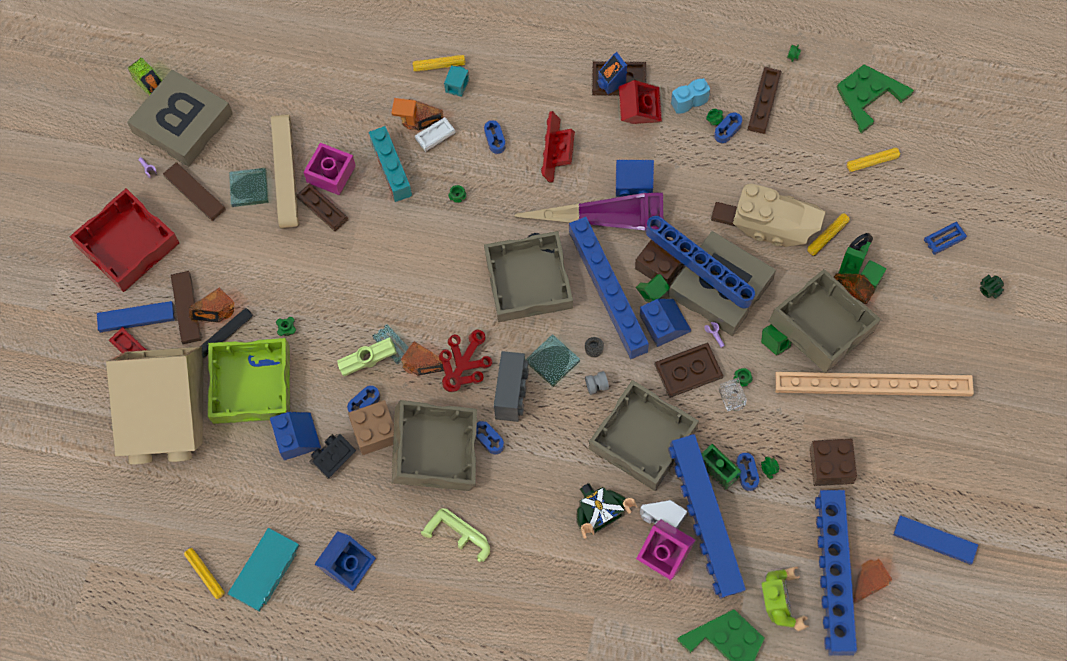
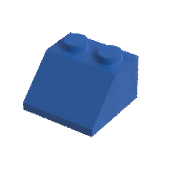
(634, 177)
(664, 320)
(295, 434)
(345, 560)

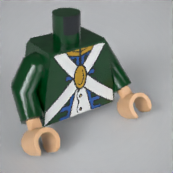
(600, 509)

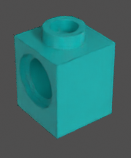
(456, 80)

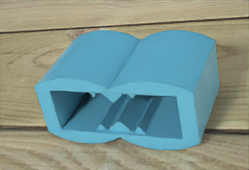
(690, 96)

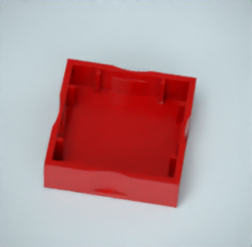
(124, 240)

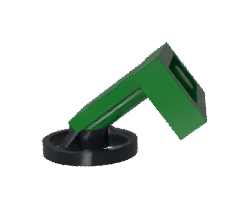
(856, 254)

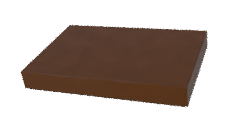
(635, 71)
(688, 370)

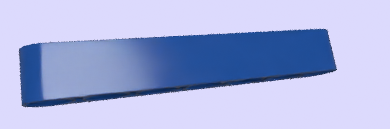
(702, 270)

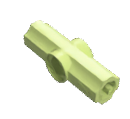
(355, 361)

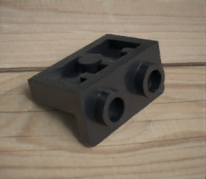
(332, 455)

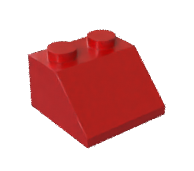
(640, 103)

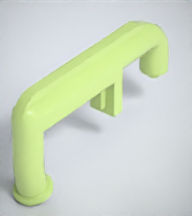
(467, 532)

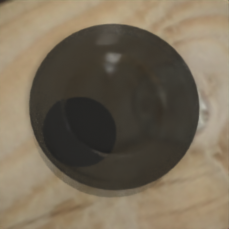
(594, 347)

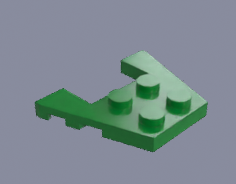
(865, 87)
(729, 635)

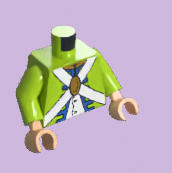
(777, 599)

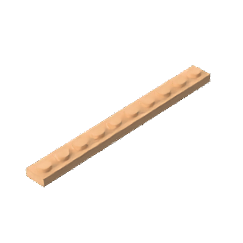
(874, 384)

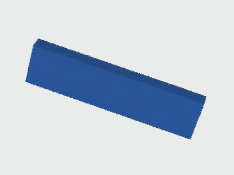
(135, 316)
(935, 540)

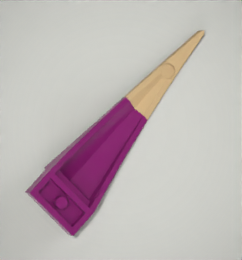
(618, 212)

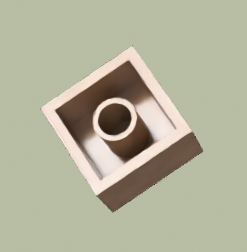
(372, 427)

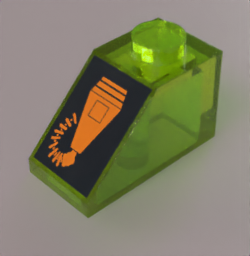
(144, 75)

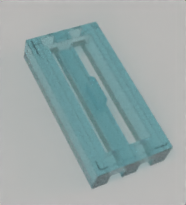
(382, 332)

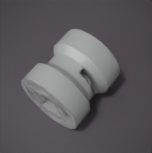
(597, 382)

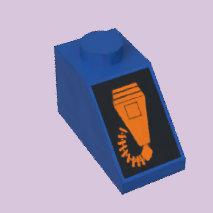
(612, 74)

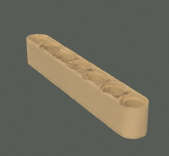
(284, 171)

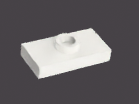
(435, 134)

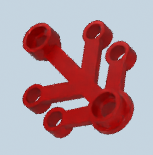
(462, 362)

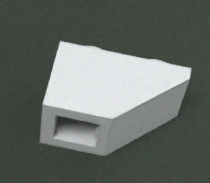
(665, 510)

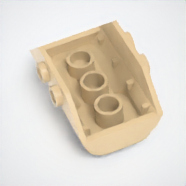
(776, 217)

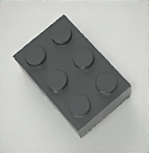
(511, 386)

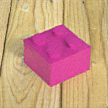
(329, 169)
(665, 549)

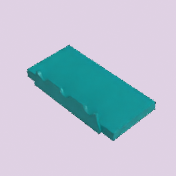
(264, 570)

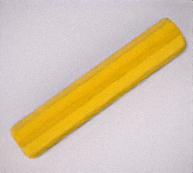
(436, 63)
(873, 159)
(828, 234)
(204, 573)

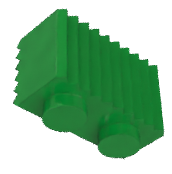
(720, 467)

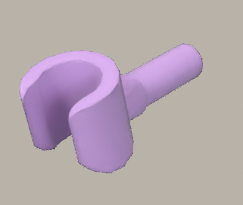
(147, 167)
(715, 333)

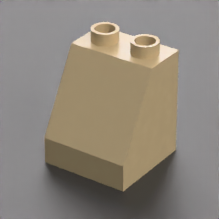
(157, 403)

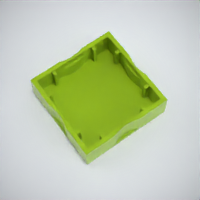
(244, 391)

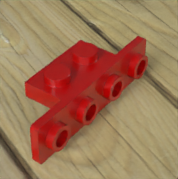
(557, 147)

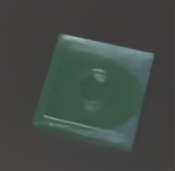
(248, 187)
(552, 360)

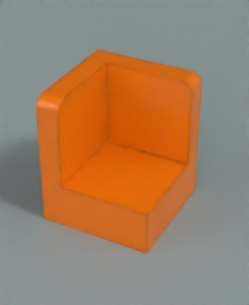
(405, 108)

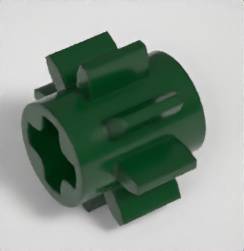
(992, 286)

